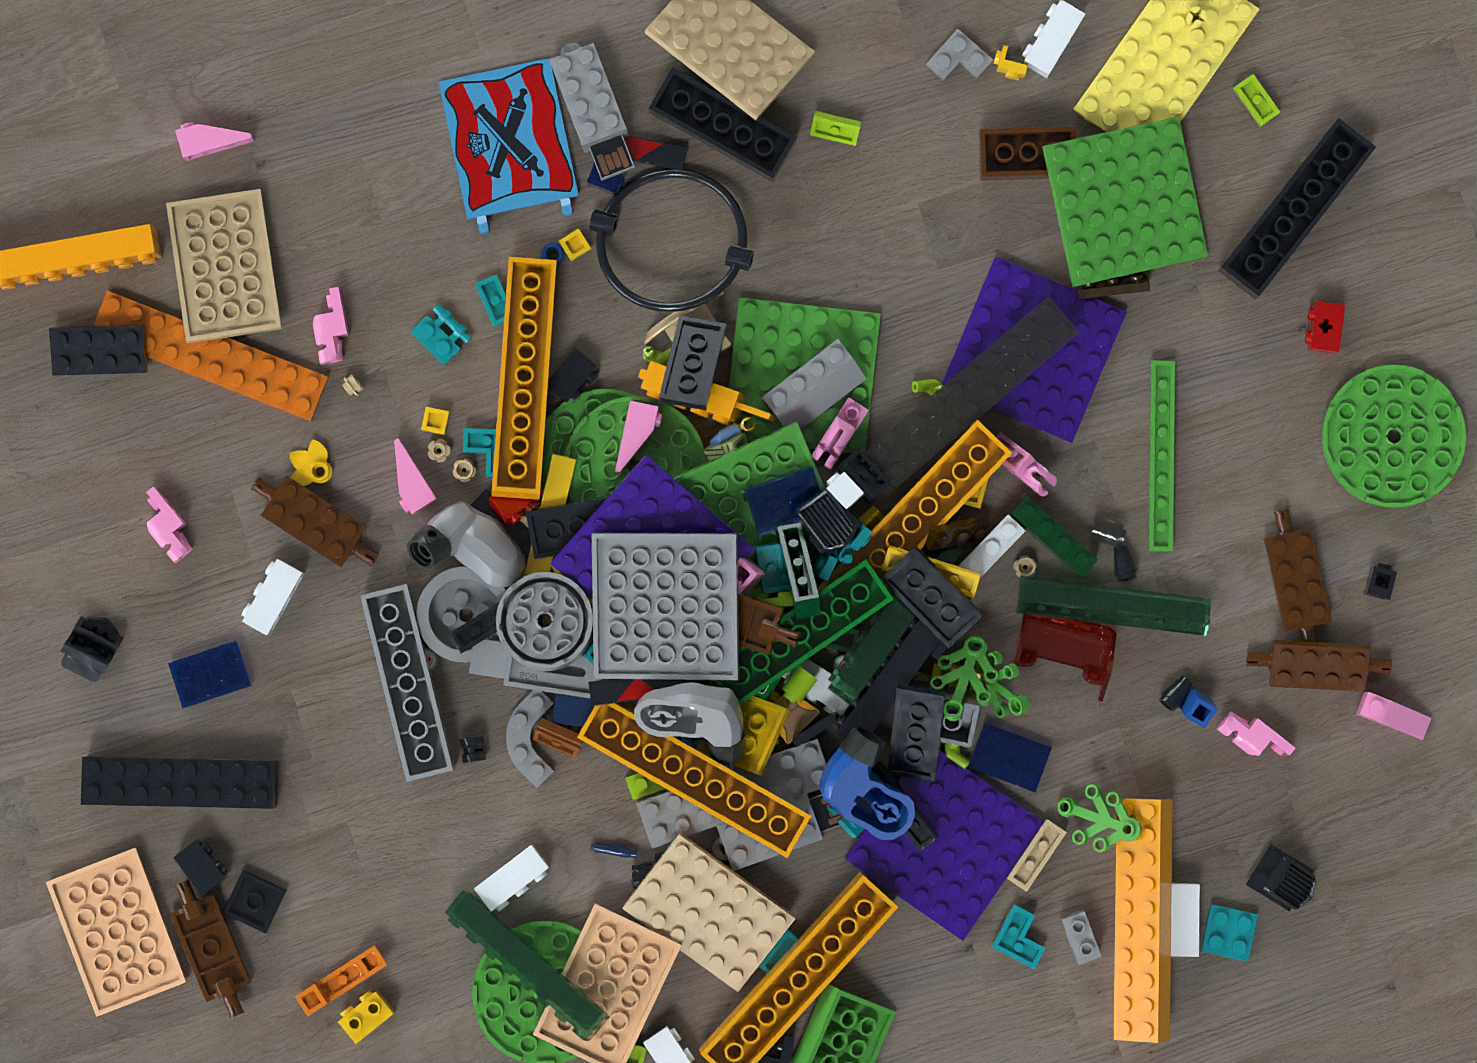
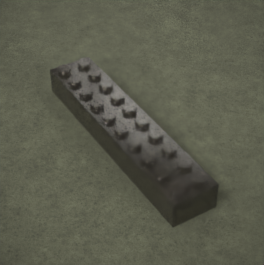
(972, 391)

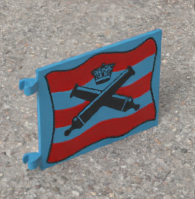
(508, 140)

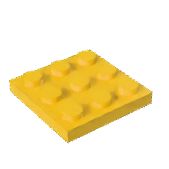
(762, 728)

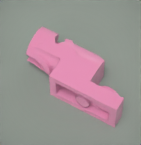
(330, 328)
(840, 432)
(1024, 466)
(166, 526)
(1253, 737)

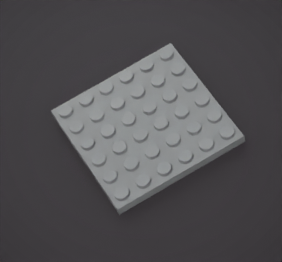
(665, 606)

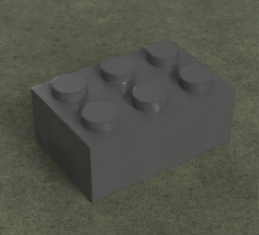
(960, 731)

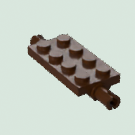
(314, 521)
(1297, 578)
(761, 625)
(1319, 665)
(210, 948)

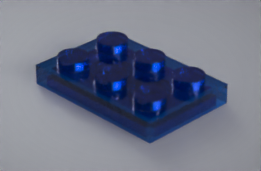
(775, 500)
(210, 674)
(1009, 757)

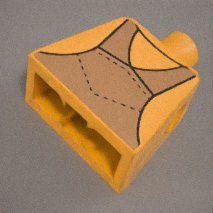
(798, 718)

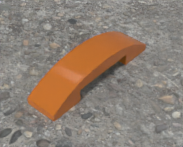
(341, 980)

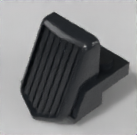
(826, 522)
(91, 647)
(1283, 879)

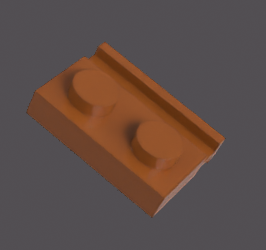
(557, 738)

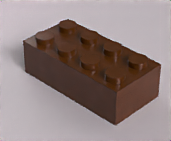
(1017, 151)

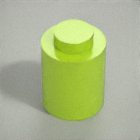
(798, 685)

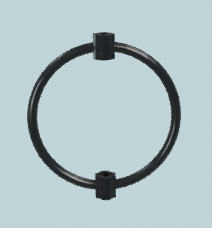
(606, 223)

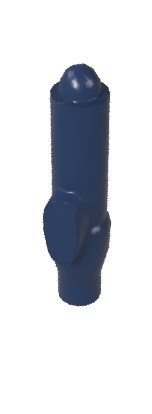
(615, 849)

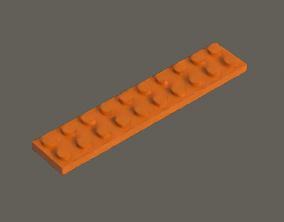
(219, 360)

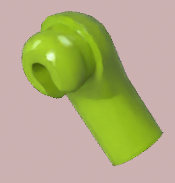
(656, 356)
(928, 386)
(953, 753)

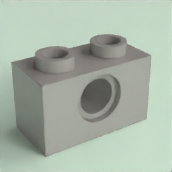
(1080, 937)

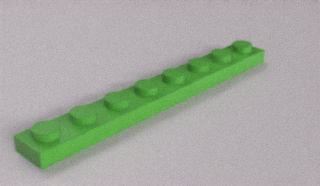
(1161, 456)

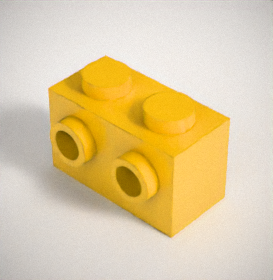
(366, 1016)

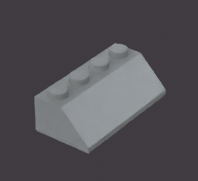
(814, 386)

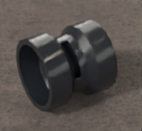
(472, 749)

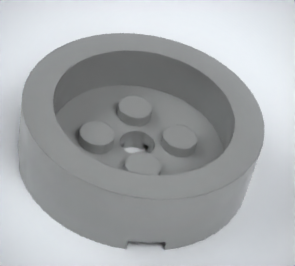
(441, 605)
(549, 646)

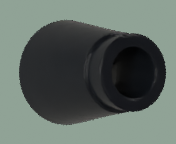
(1123, 564)
(1175, 694)

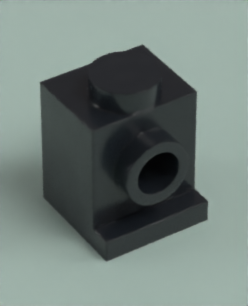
(1385, 590)

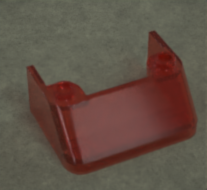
(1068, 643)

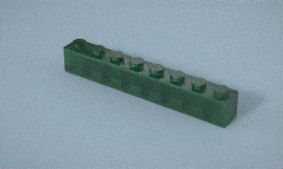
(1113, 605)
(879, 640)
(527, 964)

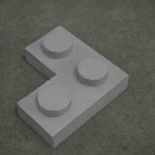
(956, 51)

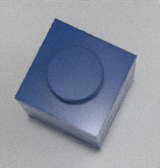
(1198, 707)

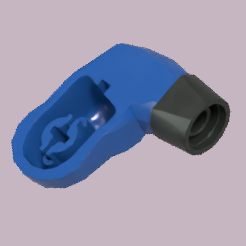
(860, 793)

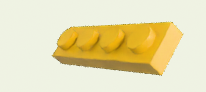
(964, 579)

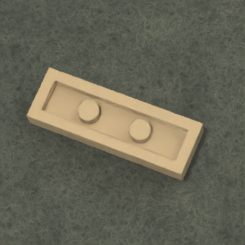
(1036, 855)

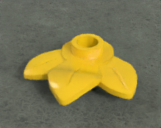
(308, 462)

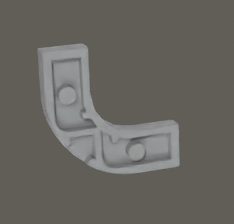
(519, 740)

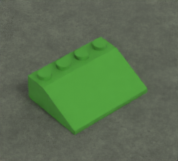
(844, 1029)

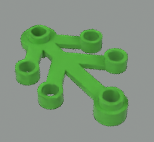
(965, 675)
(1017, 703)
(1102, 819)

